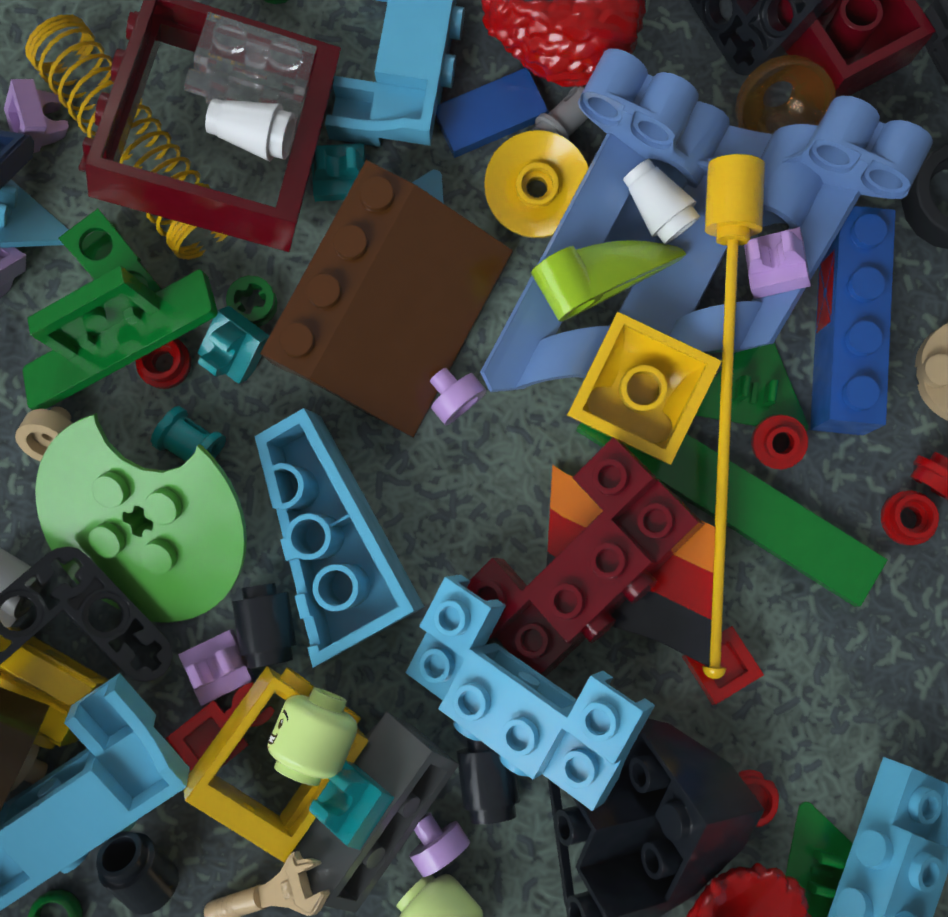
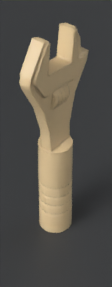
(287, 889)

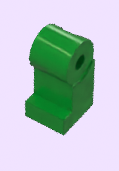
(104, 249)

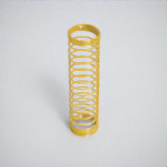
(175, 234)

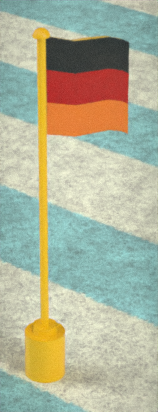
(687, 600)

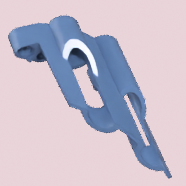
(808, 184)

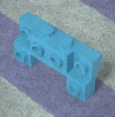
(409, 76)
(517, 709)
(93, 794)
(898, 848)

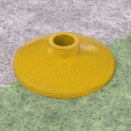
(528, 158)

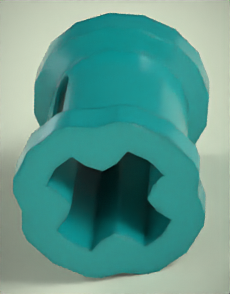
(183, 435)

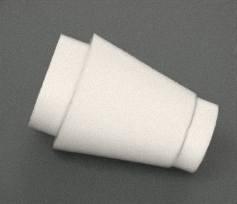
(253, 126)
(660, 201)

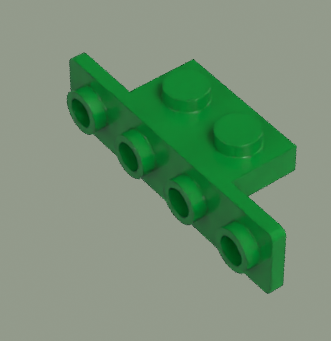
(108, 328)

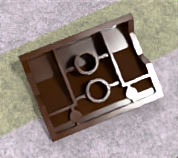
(387, 299)

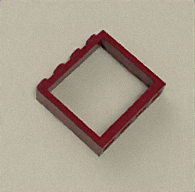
(181, 26)

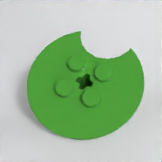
(158, 535)

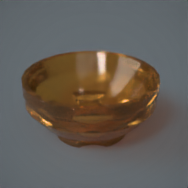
(806, 105)

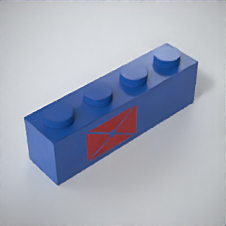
(854, 325)

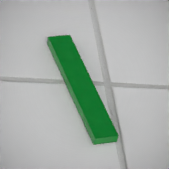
(767, 519)

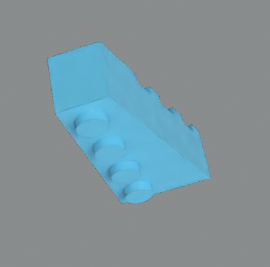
(336, 549)

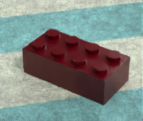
(861, 39)

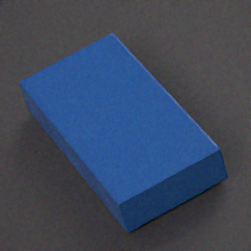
(490, 112)

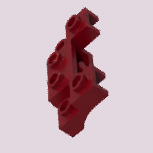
(597, 570)

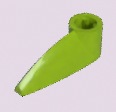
(589, 275)

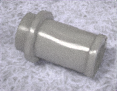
(564, 117)

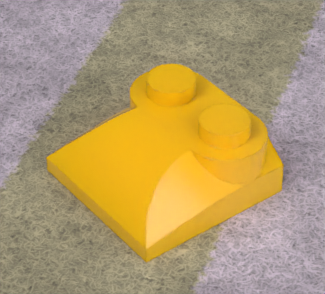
(644, 388)

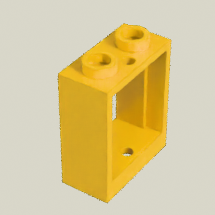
(234, 808)

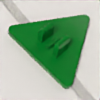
(758, 389)
(817, 858)

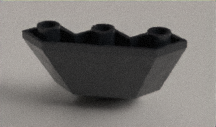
(659, 833)

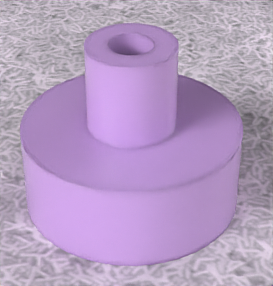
(455, 395)
(438, 845)

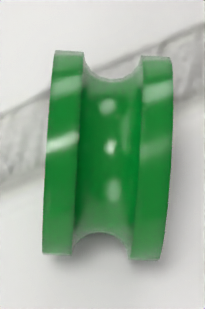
(244, 287)

